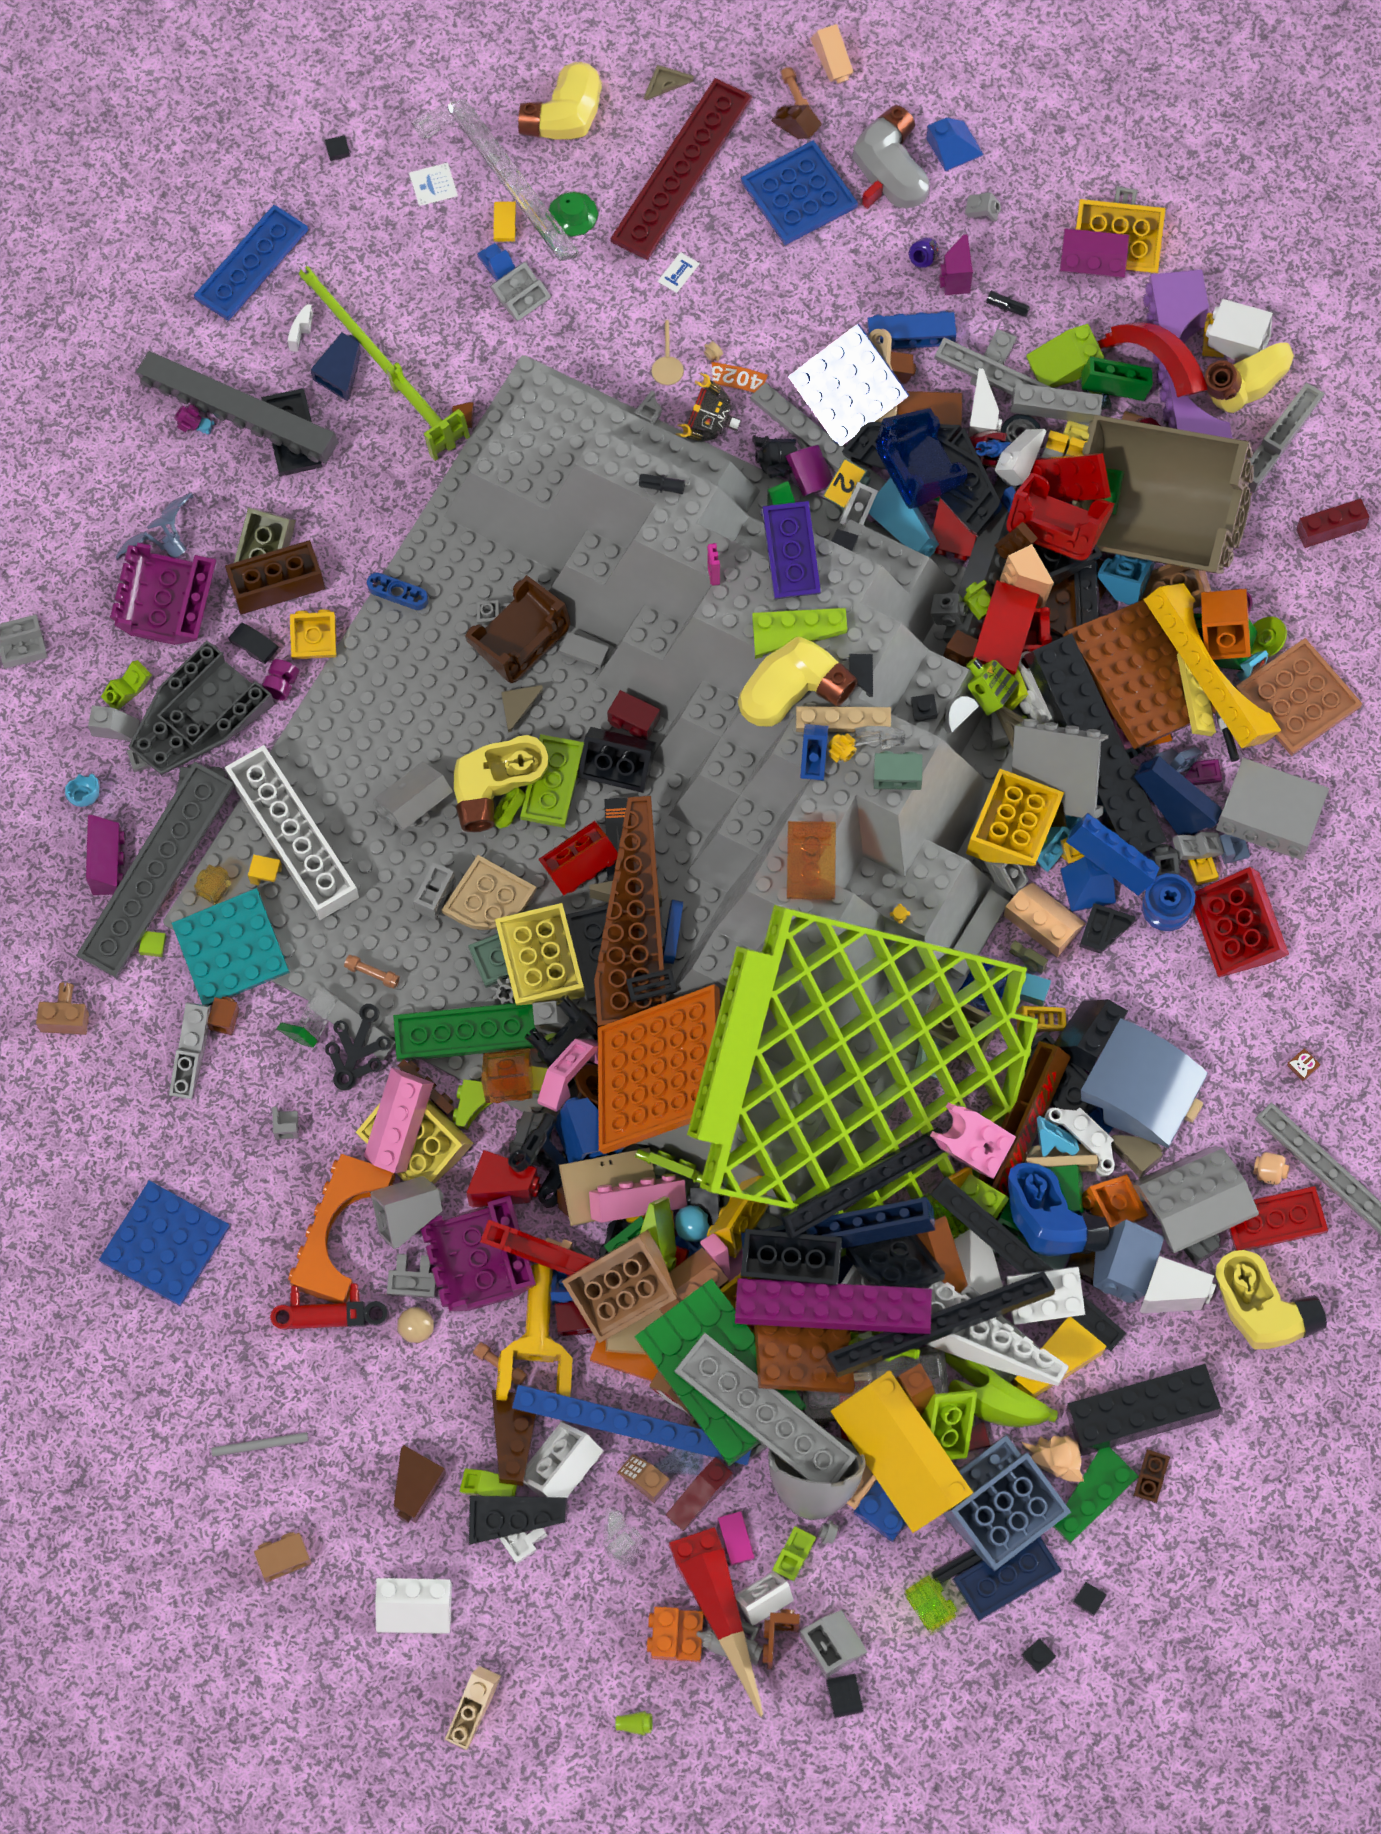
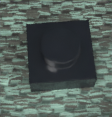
(924, 707)
(1038, 1656)

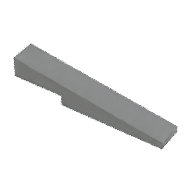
(1283, 433)

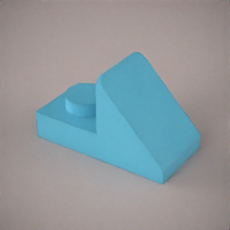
(1053, 1136)

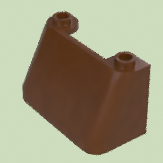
(521, 630)

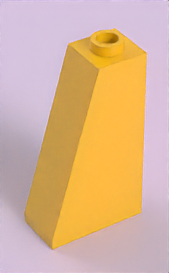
(1072, 1346)

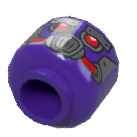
(924, 252)

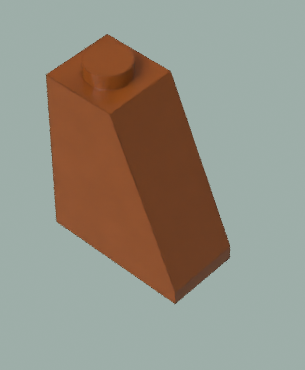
(917, 1387)

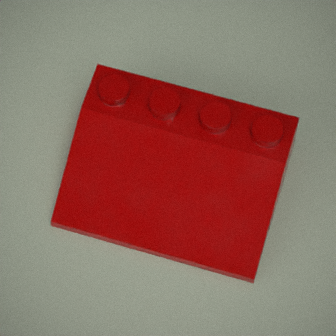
(1239, 923)

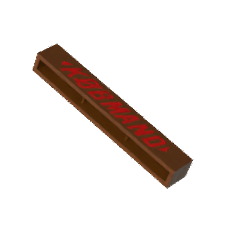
(1033, 1101)

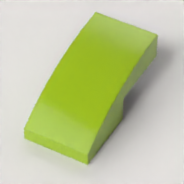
(794, 1553)

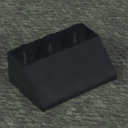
(616, 759)
(1090, 1031)

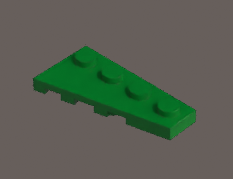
(1102, 1485)

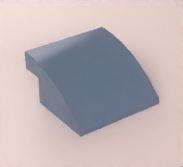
(1143, 1084)
(1008, 1503)

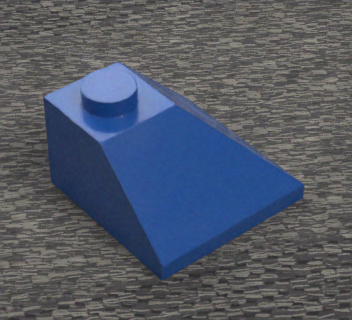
(952, 143)
(1087, 884)

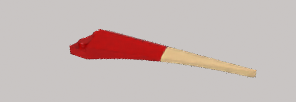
(707, 1575)

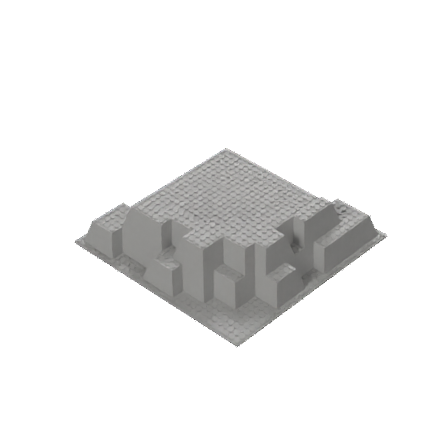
(558, 498)

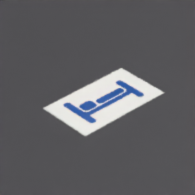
(678, 272)

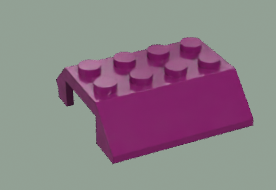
(162, 595)
(470, 1270)

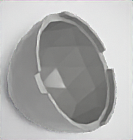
(811, 1498)

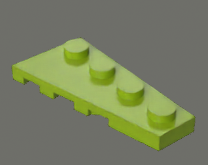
(778, 628)

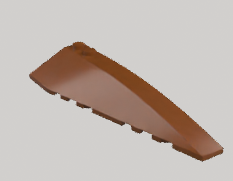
(632, 924)

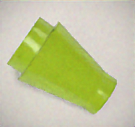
(636, 1723)

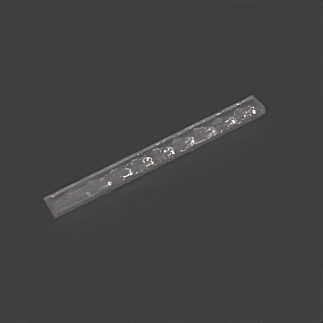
(513, 180)

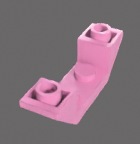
(564, 1068)

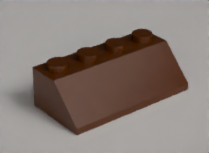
(275, 577)

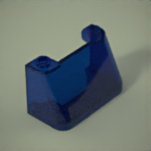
(917, 458)

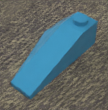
(1126, 577)

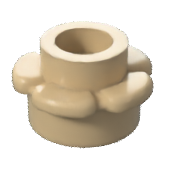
(713, 351)

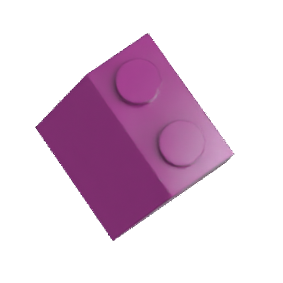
(957, 268)

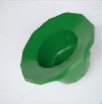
(574, 213)

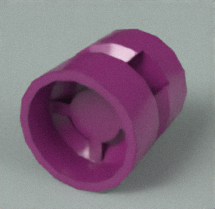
(280, 678)

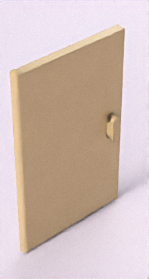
(586, 1175)

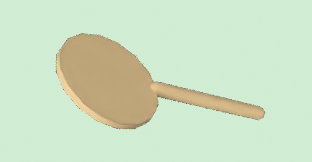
(667, 369)

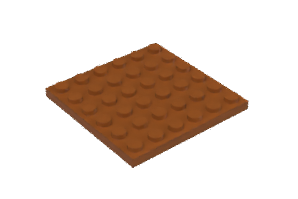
(1135, 672)

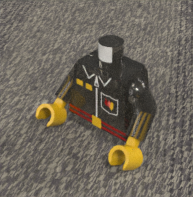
(710, 413)

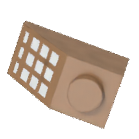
(644, 1477)

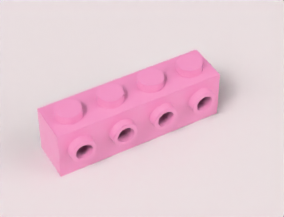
(633, 1199)

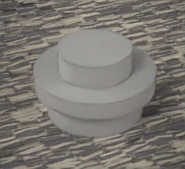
(828, 1532)

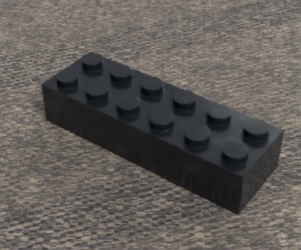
(1143, 1409)

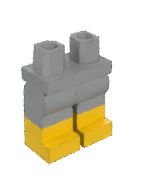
(1057, 445)

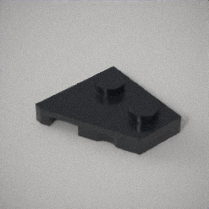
(1104, 928)

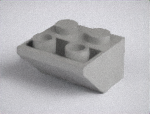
(832, 1643)

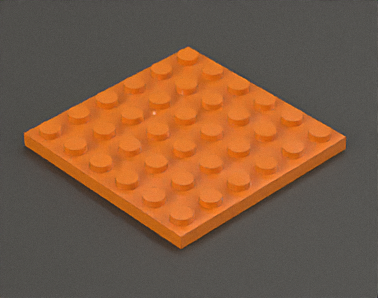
(653, 1068)

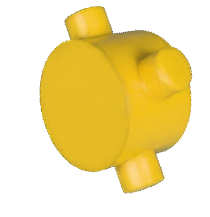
(900, 913)

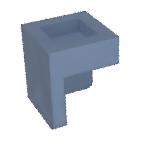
(1234, 849)

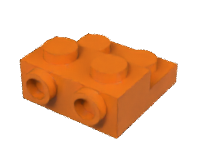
(1114, 1201)
(675, 1634)

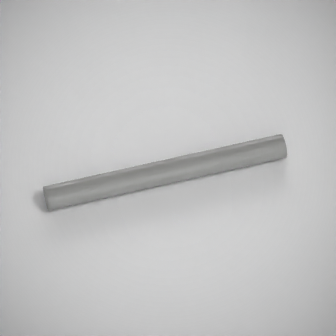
(259, 1444)

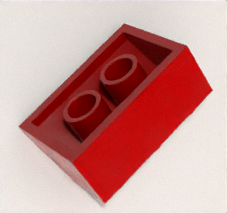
(579, 858)

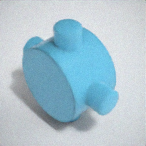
(205, 425)

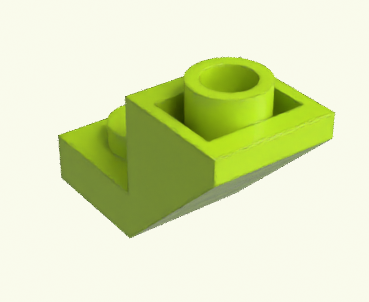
(124, 689)
(484, 1484)

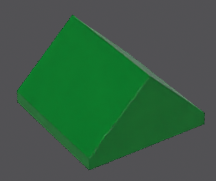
(1071, 1186)

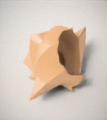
(1058, 1456)

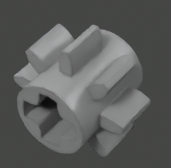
(503, 996)

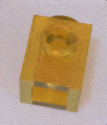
(212, 883)

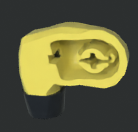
(1257, 1305)

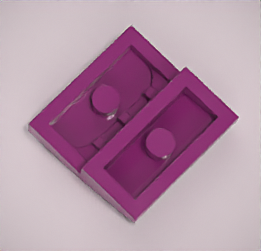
(810, 470)

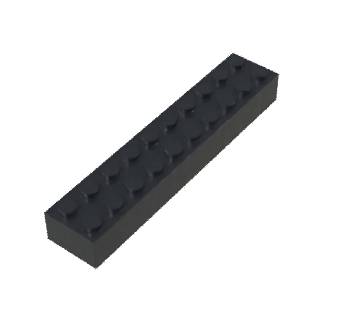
(1077, 702)

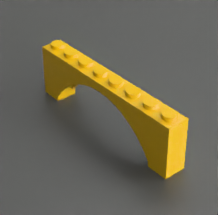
(1174, 611)

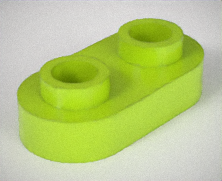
(508, 807)

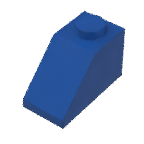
(814, 752)

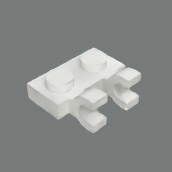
(521, 1545)

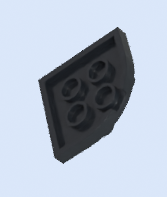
(896, 1263)

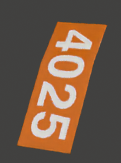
(737, 377)

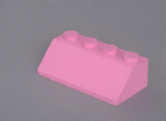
(398, 1121)

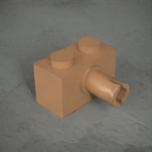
(63, 1015)

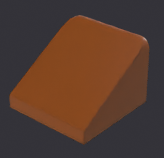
(468, 411)

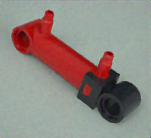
(328, 1315)

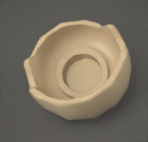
(415, 1325)

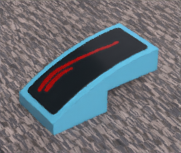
(1252, 665)

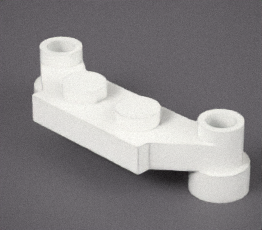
(1088, 1134)

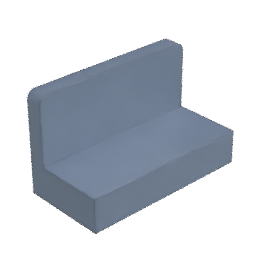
(1180, 761)

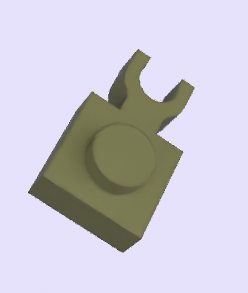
(1032, 960)

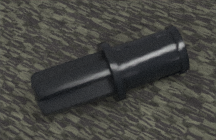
(1007, 304)
(661, 483)

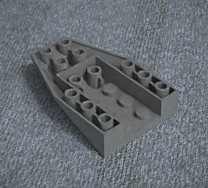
(197, 711)

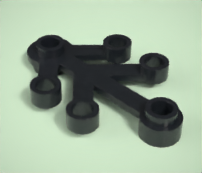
(355, 1051)

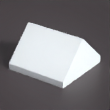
(763, 1597)

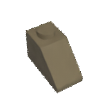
(1137, 1153)

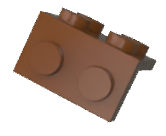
(782, 1621)

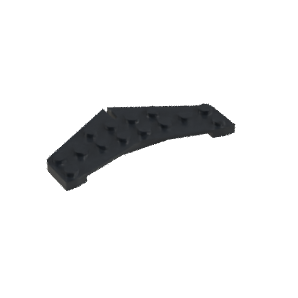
(972, 502)

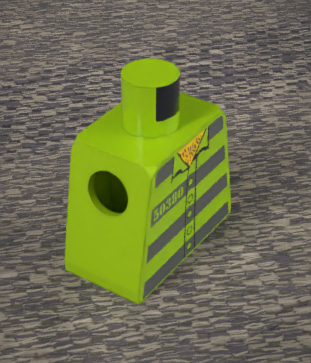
(991, 684)

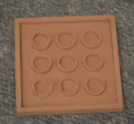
(1300, 695)

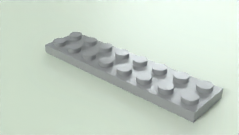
(764, 1412)

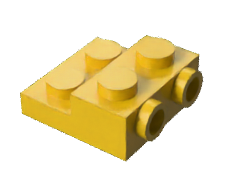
(313, 634)

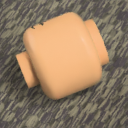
(1270, 1168)

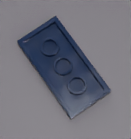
(992, 1590)

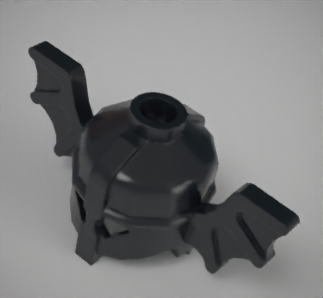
(773, 455)

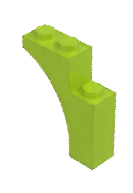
(473, 1101)

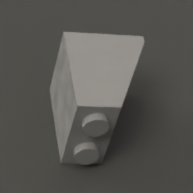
(405, 1209)

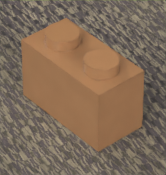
(282, 1556)

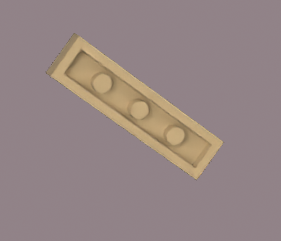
(842, 718)

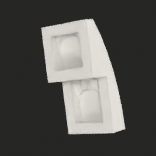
(301, 324)

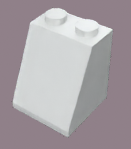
(1239, 330)
(1177, 1288)

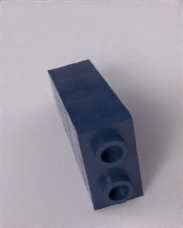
(1177, 798)

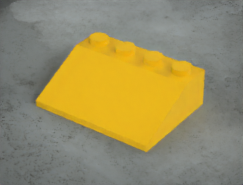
(1140, 222)
(1014, 820)

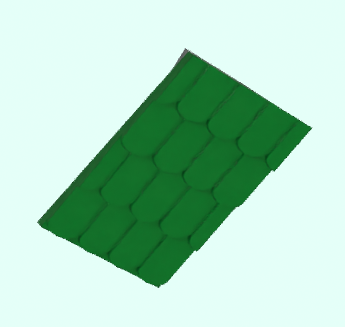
(672, 1338)

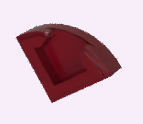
(979, 1438)

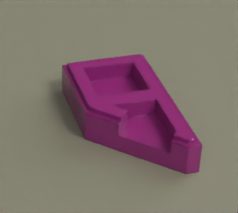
(1205, 772)

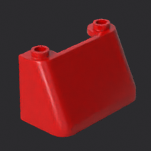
(1058, 523)

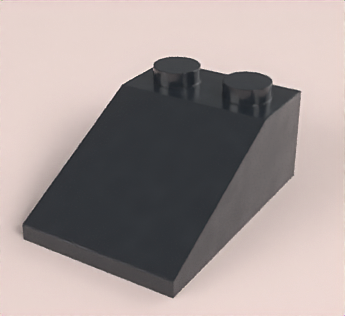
(1061, 566)

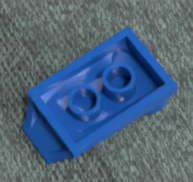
(880, 1513)

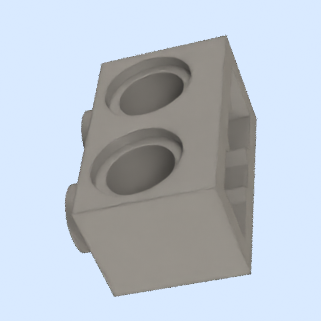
(434, 891)

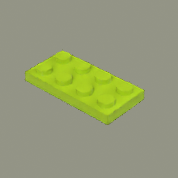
(551, 796)

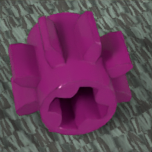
(187, 418)

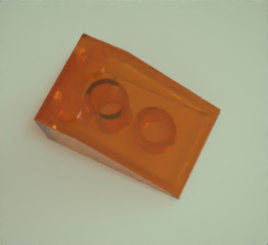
(811, 860)

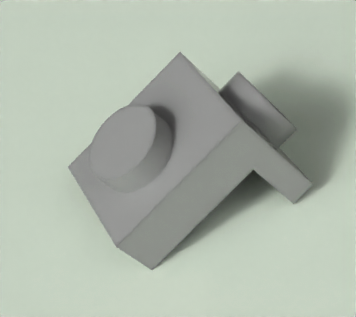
(983, 205)

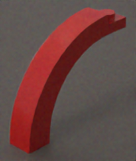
(1167, 347)

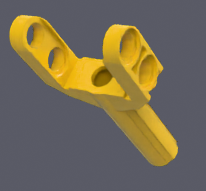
(536, 1342)

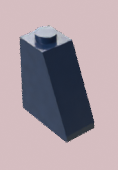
(338, 366)

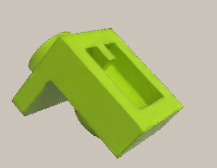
(977, 599)

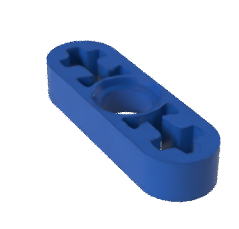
(385, 580)
(672, 931)

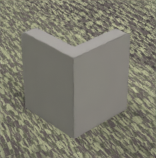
(285, 1124)

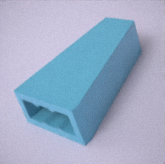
(903, 523)

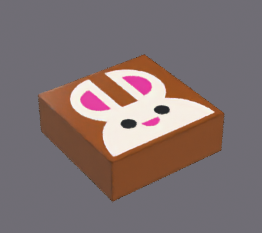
(1303, 1064)

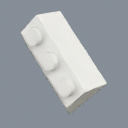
(561, 1462)
(413, 1605)

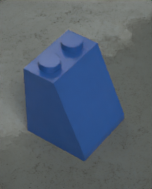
(579, 1130)

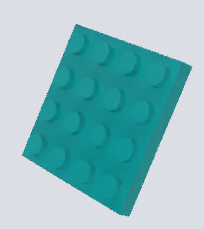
(230, 947)

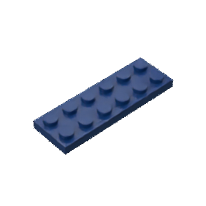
(251, 262)

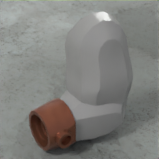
(884, 159)

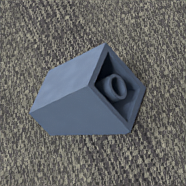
(1127, 1261)

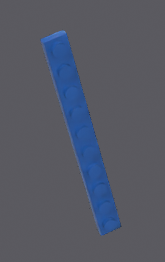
(617, 1421)

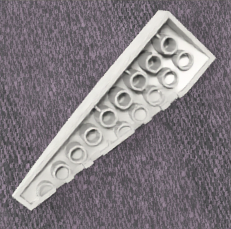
(987, 1342)

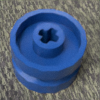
(1168, 902)

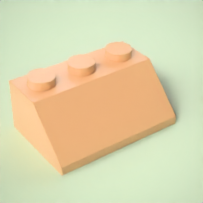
(1028, 572)
(1043, 918)

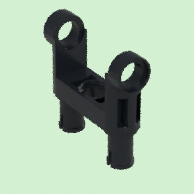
(577, 1022)
(538, 1145)

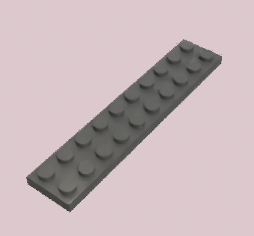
(155, 870)

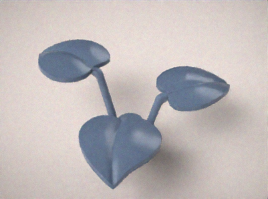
(171, 541)

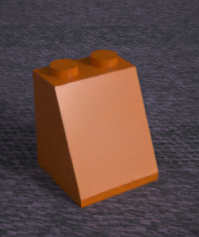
(1226, 624)

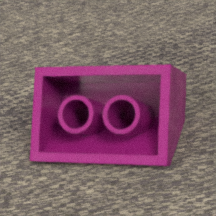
(1094, 253)
(104, 855)

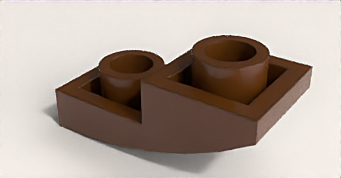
(1151, 1476)

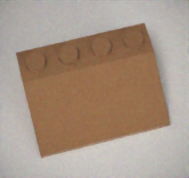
(621, 1286)

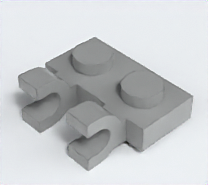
(409, 1283)

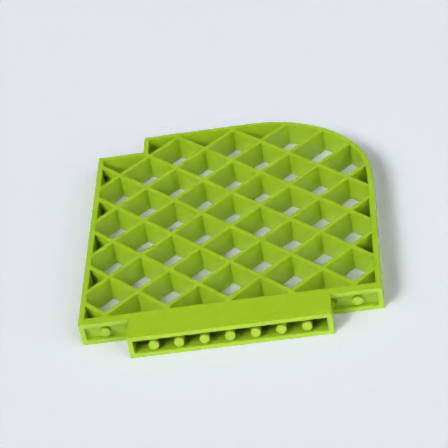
(738, 1047)

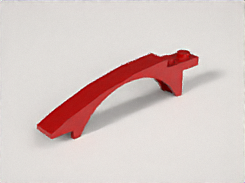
(533, 1248)

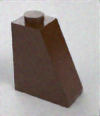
(415, 1484)

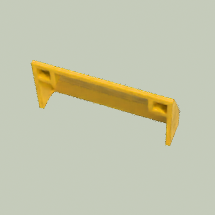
(901, 1451)

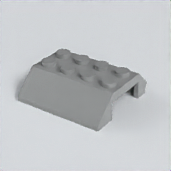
(1197, 1197)

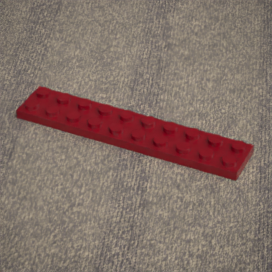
(681, 169)

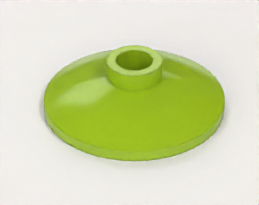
(1270, 636)

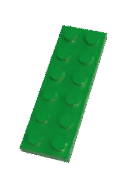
(462, 1031)

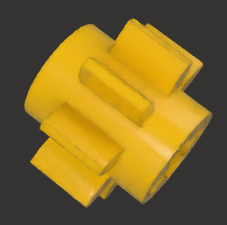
(841, 747)

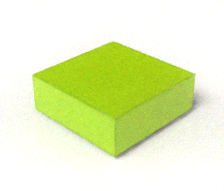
(152, 944)

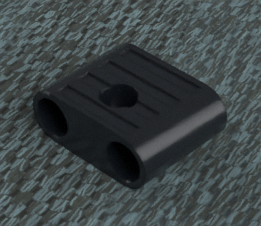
(844, 1695)

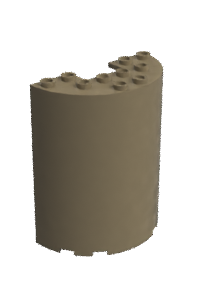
(1179, 493)

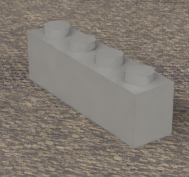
(1055, 403)

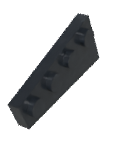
(509, 1515)

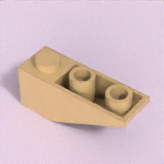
(472, 1706)

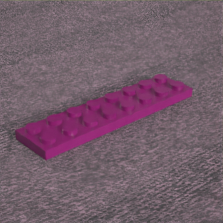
(833, 1306)

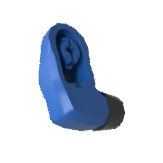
(1044, 1215)

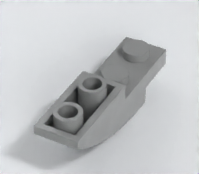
(190, 1051)

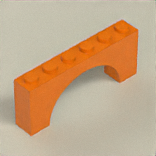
(349, 1183)

